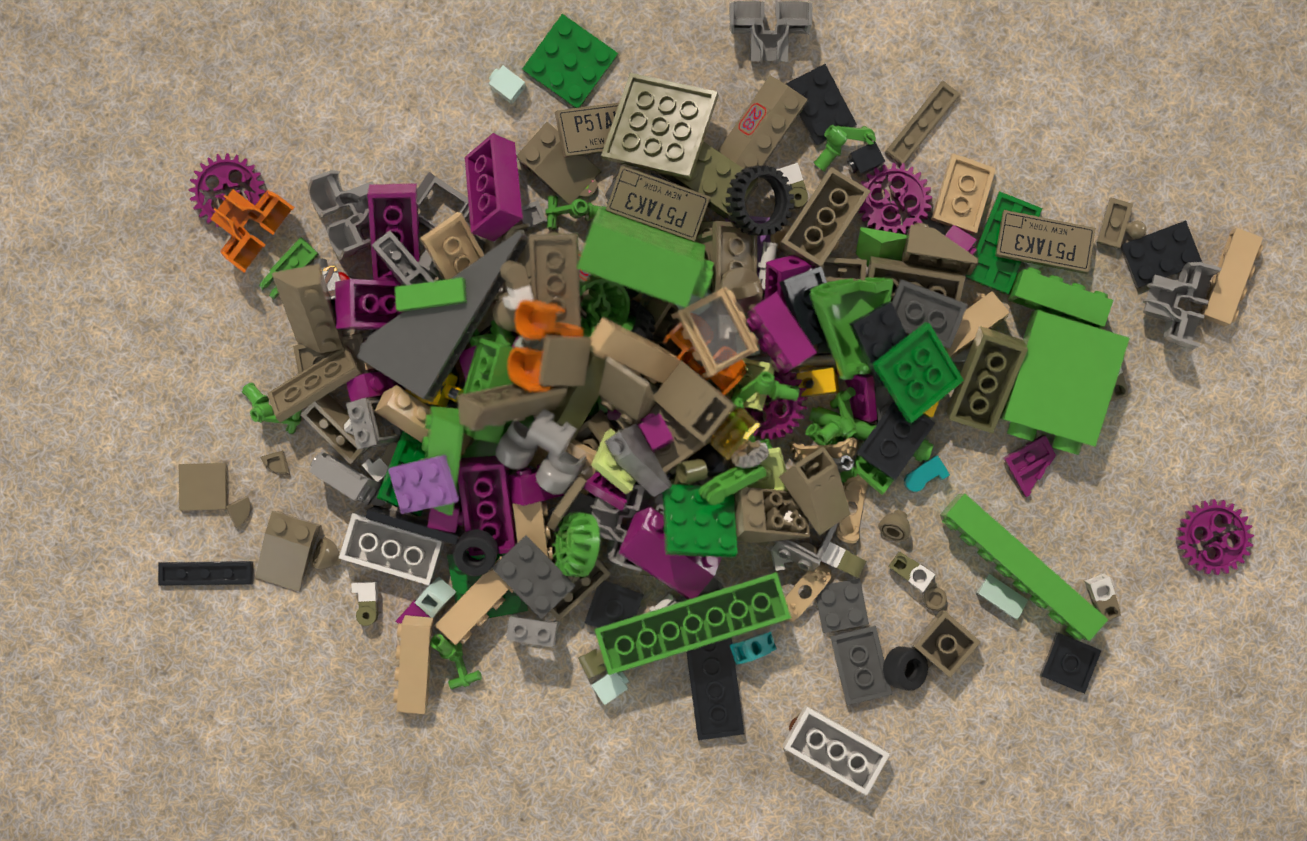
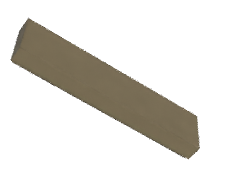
(922, 123)

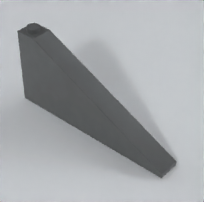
(426, 343)

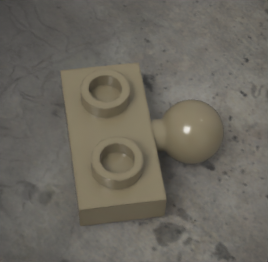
(1116, 223)

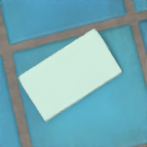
(1002, 596)

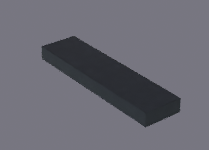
(205, 573)

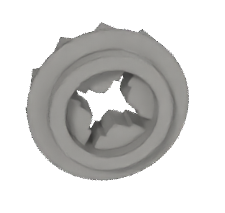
(757, 453)

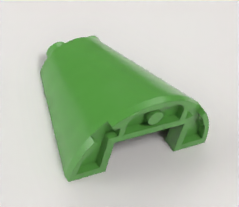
(838, 305)

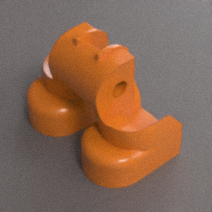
(235, 213)
(535, 321)
(724, 379)

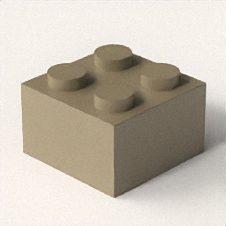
(946, 643)

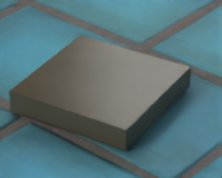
(564, 361)
(202, 486)
(566, 503)

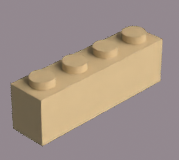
(1229, 284)
(986, 312)
(633, 351)
(408, 414)
(531, 522)
(473, 607)
(414, 664)

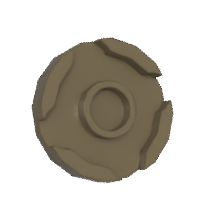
(745, 287)

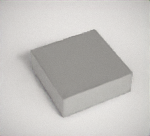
(533, 215)

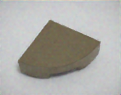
(276, 462)
(239, 511)

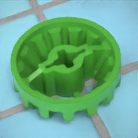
(604, 300)
(577, 544)

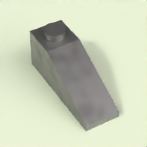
(400, 261)
(638, 460)

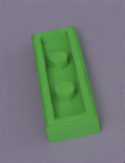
(430, 294)

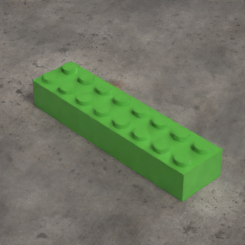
(1023, 567)
(692, 623)

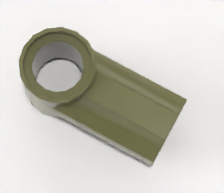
(689, 472)
(592, 663)

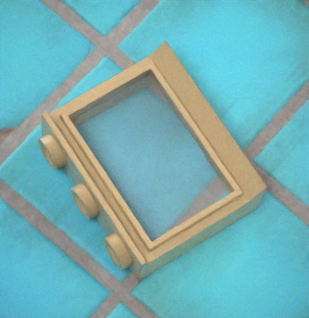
(717, 331)

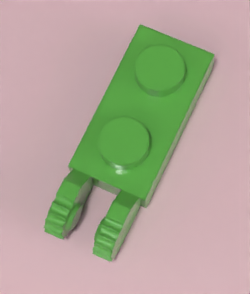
(298, 256)
(730, 483)

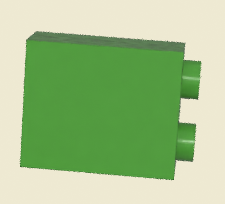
(646, 258)
(1064, 381)

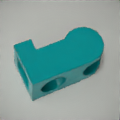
(917, 478)
(753, 648)

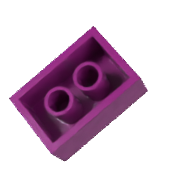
(365, 303)
(779, 334)

